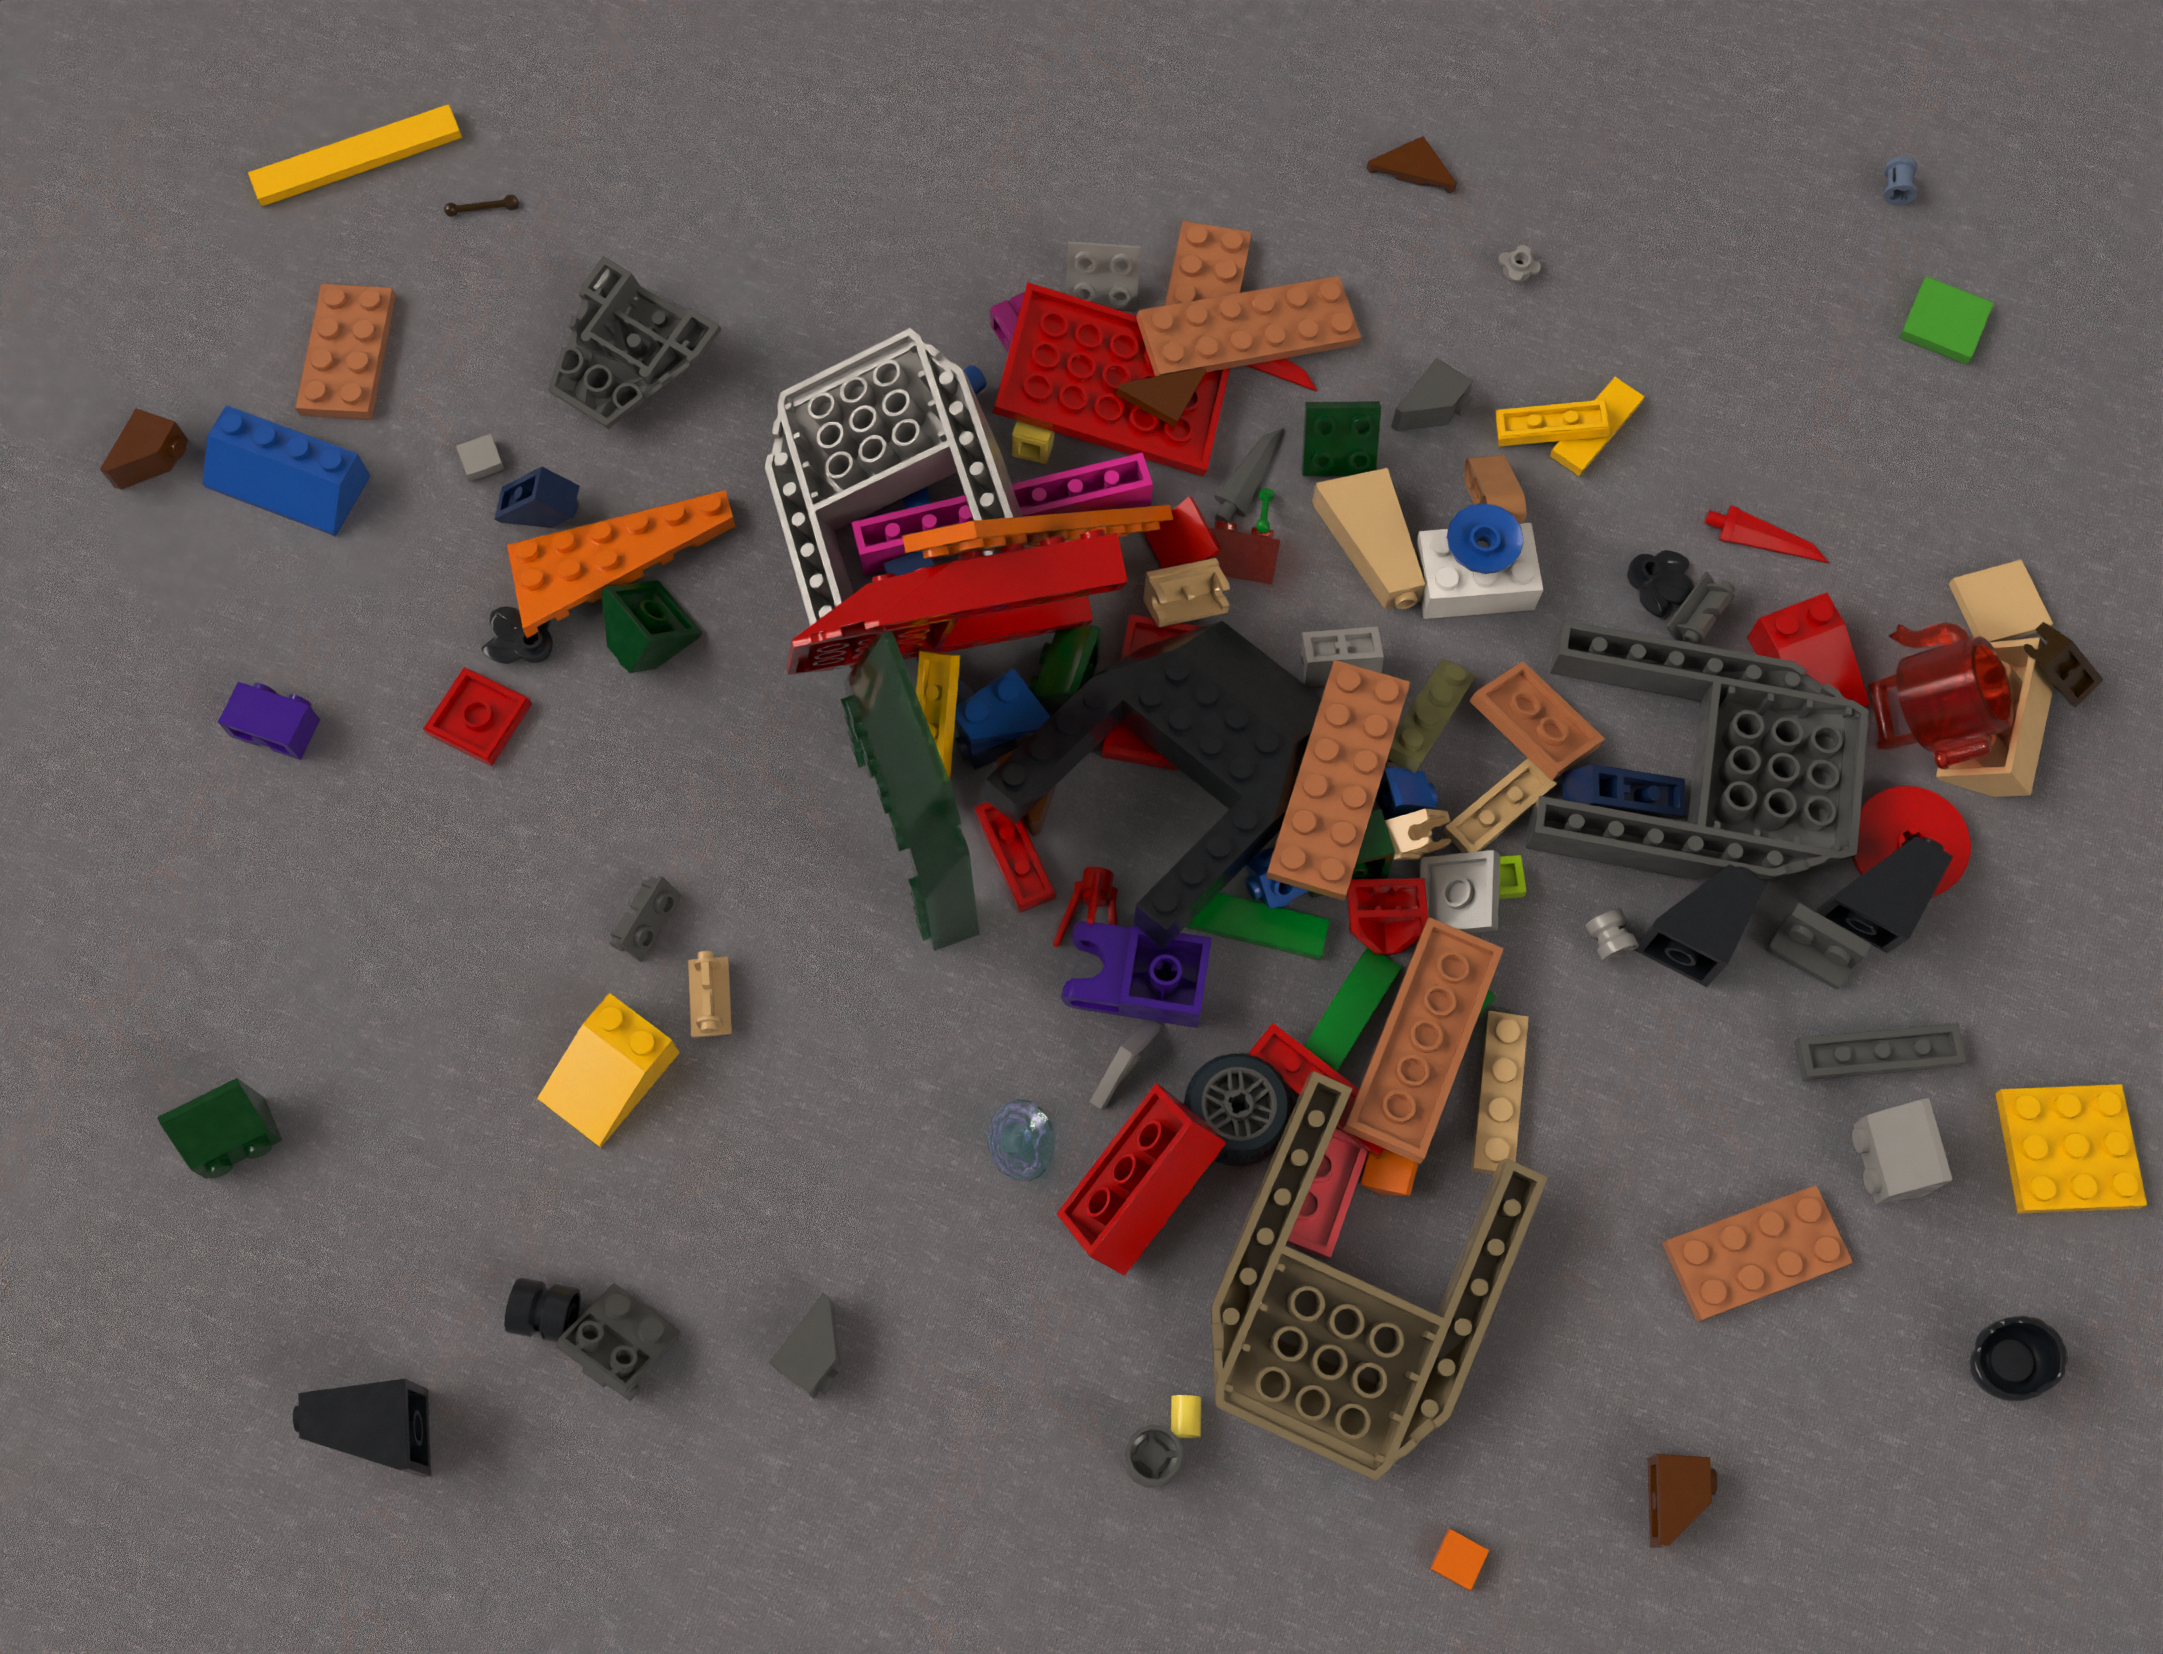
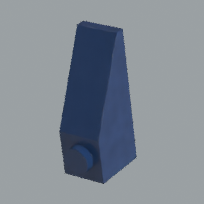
(1626, 790)

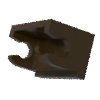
(2064, 665)

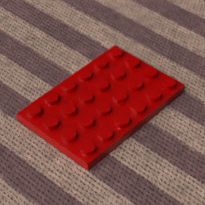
(1066, 373)

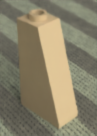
(1373, 533)

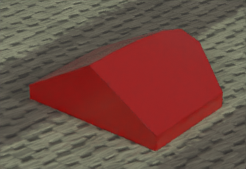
(1387, 913)

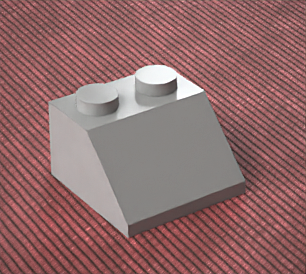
(1901, 1152)

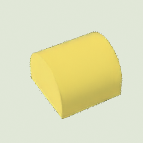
(1032, 442)

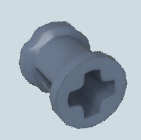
(1900, 181)

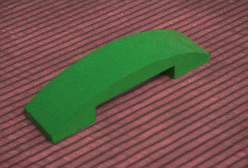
(1352, 1008)

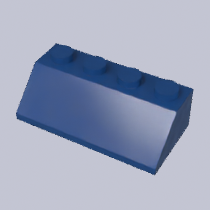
(282, 470)

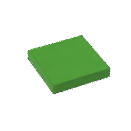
(1946, 320)

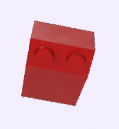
(1815, 639)

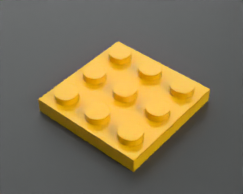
(2070, 1149)

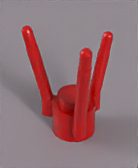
(1095, 891)

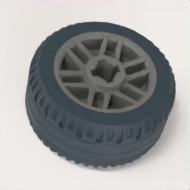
(1256, 1088)

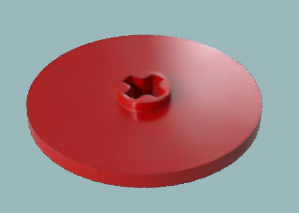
(1910, 813)

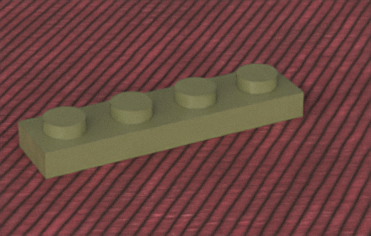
(1429, 714)

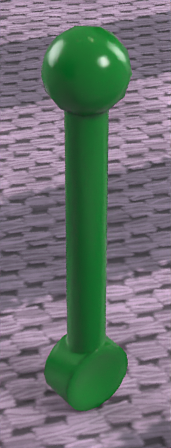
(1266, 496)

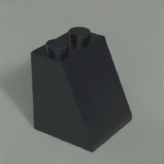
(1891, 895)
(1705, 926)
(371, 1421)

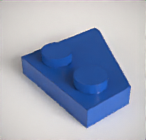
(1000, 711)

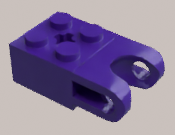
(1132, 972)

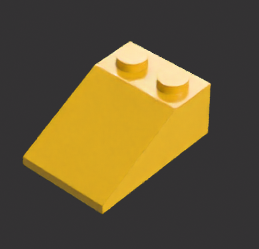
(607, 1070)

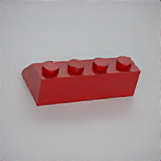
(1140, 1180)

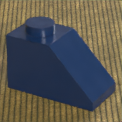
(538, 500)

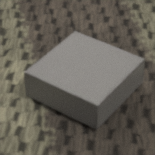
(480, 457)

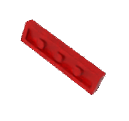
(1295, 1065)

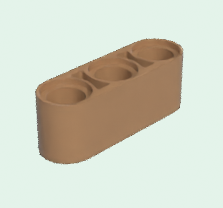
(1494, 483)

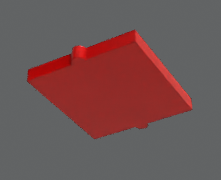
(1184, 538)

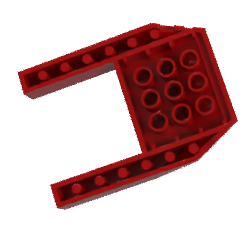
(968, 602)

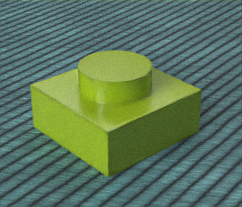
(1511, 877)

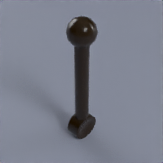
(510, 202)

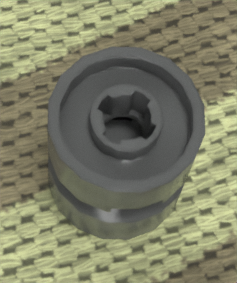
(1153, 1456)

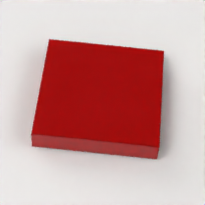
(477, 716)

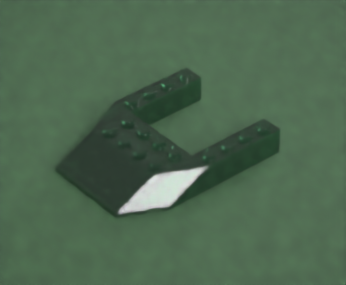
(913, 789)

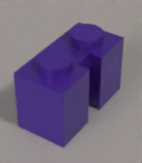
(268, 719)

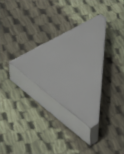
(1124, 1062)

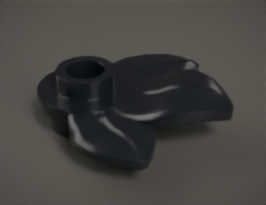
(1664, 584)
(511, 642)

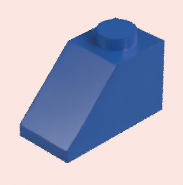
(1404, 792)

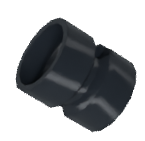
(541, 1310)

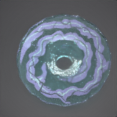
(1021, 1140)

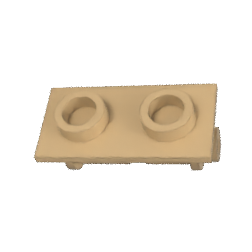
(709, 995)

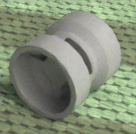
(1612, 937)

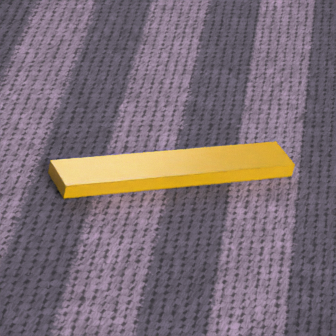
(354, 155)

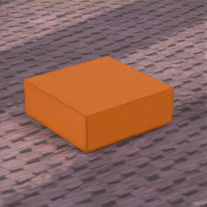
(1459, 1559)

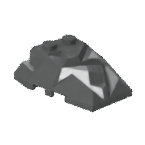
(624, 345)

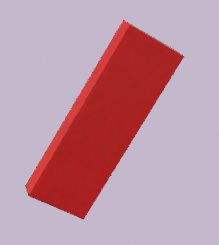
(1015, 858)

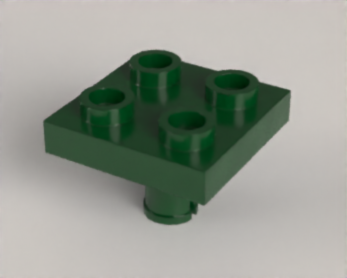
(1340, 438)

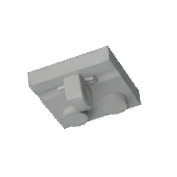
(1463, 889)

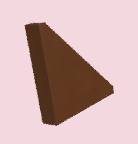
(1415, 164)
(1164, 394)

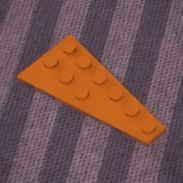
(578, 563)

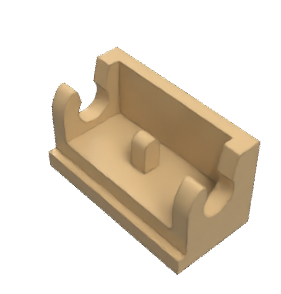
(1186, 592)
(1413, 833)

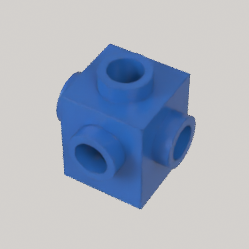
(1268, 891)

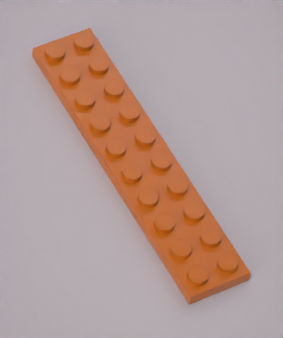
(1030, 530)

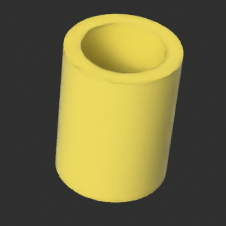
(1186, 1416)

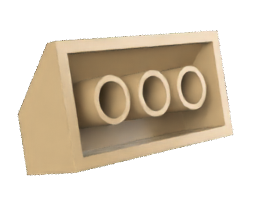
(2015, 751)

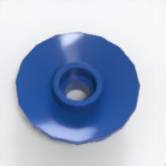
(1485, 524)

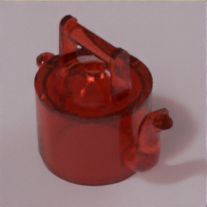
(1947, 695)

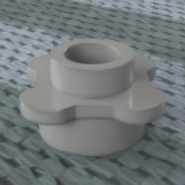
(1519, 272)

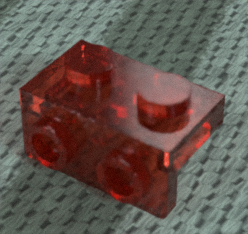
(1246, 554)

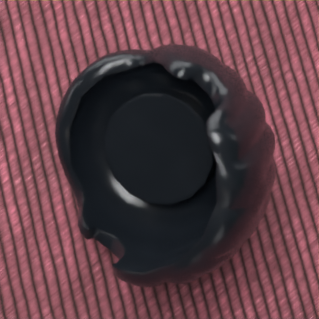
(2018, 1358)

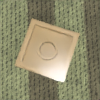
(2000, 602)

